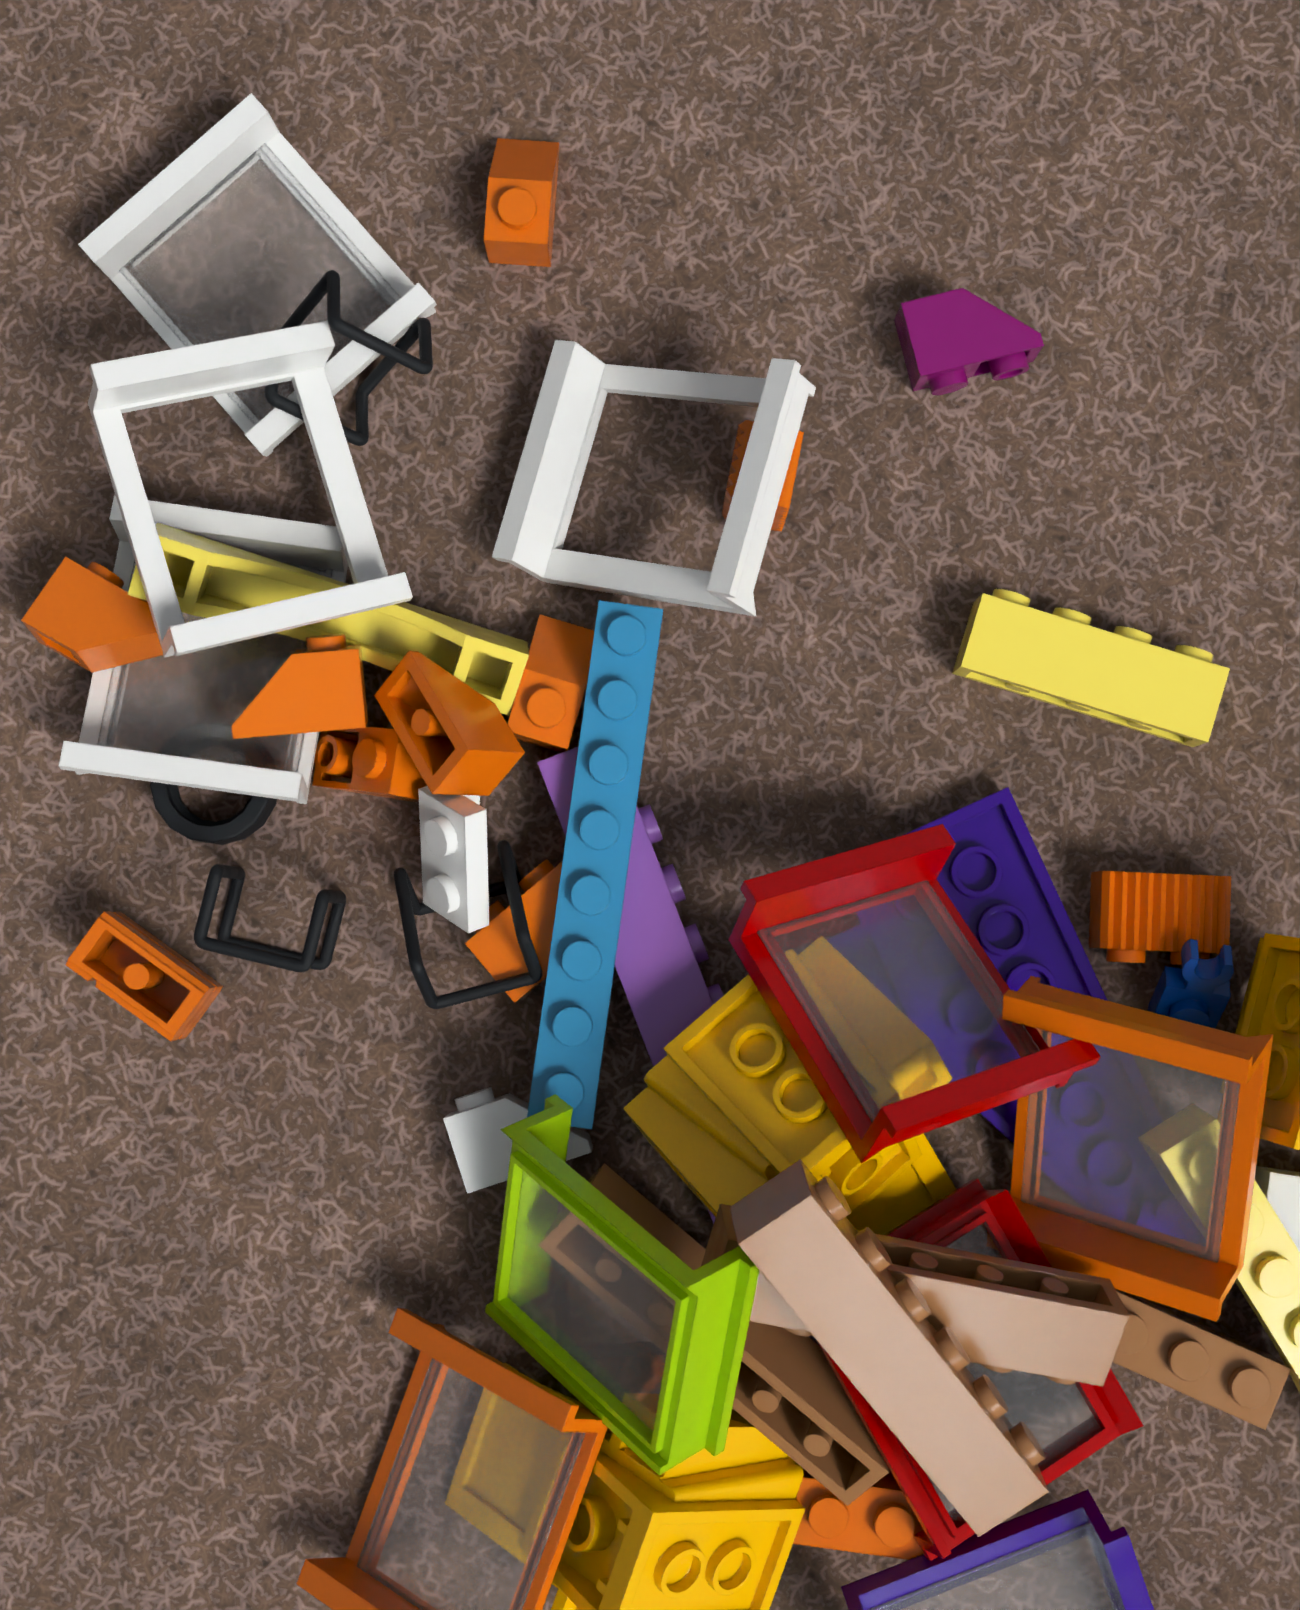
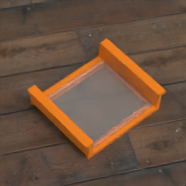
(1144, 1156)
(467, 1488)

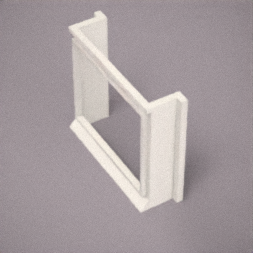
(222, 368)
(559, 452)

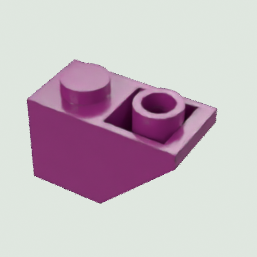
(959, 338)

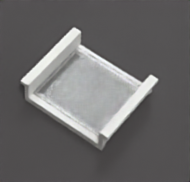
(235, 246)
(176, 713)

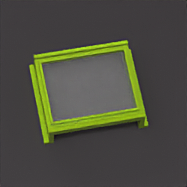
(614, 1307)

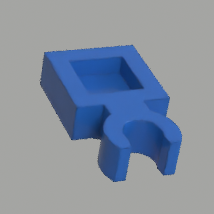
(1197, 990)

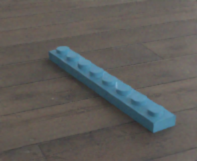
(596, 859)

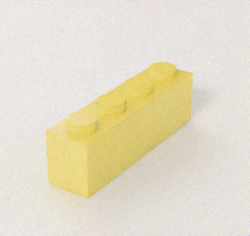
(1091, 669)

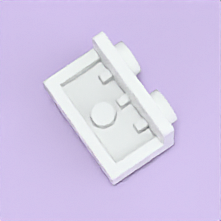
(454, 858)

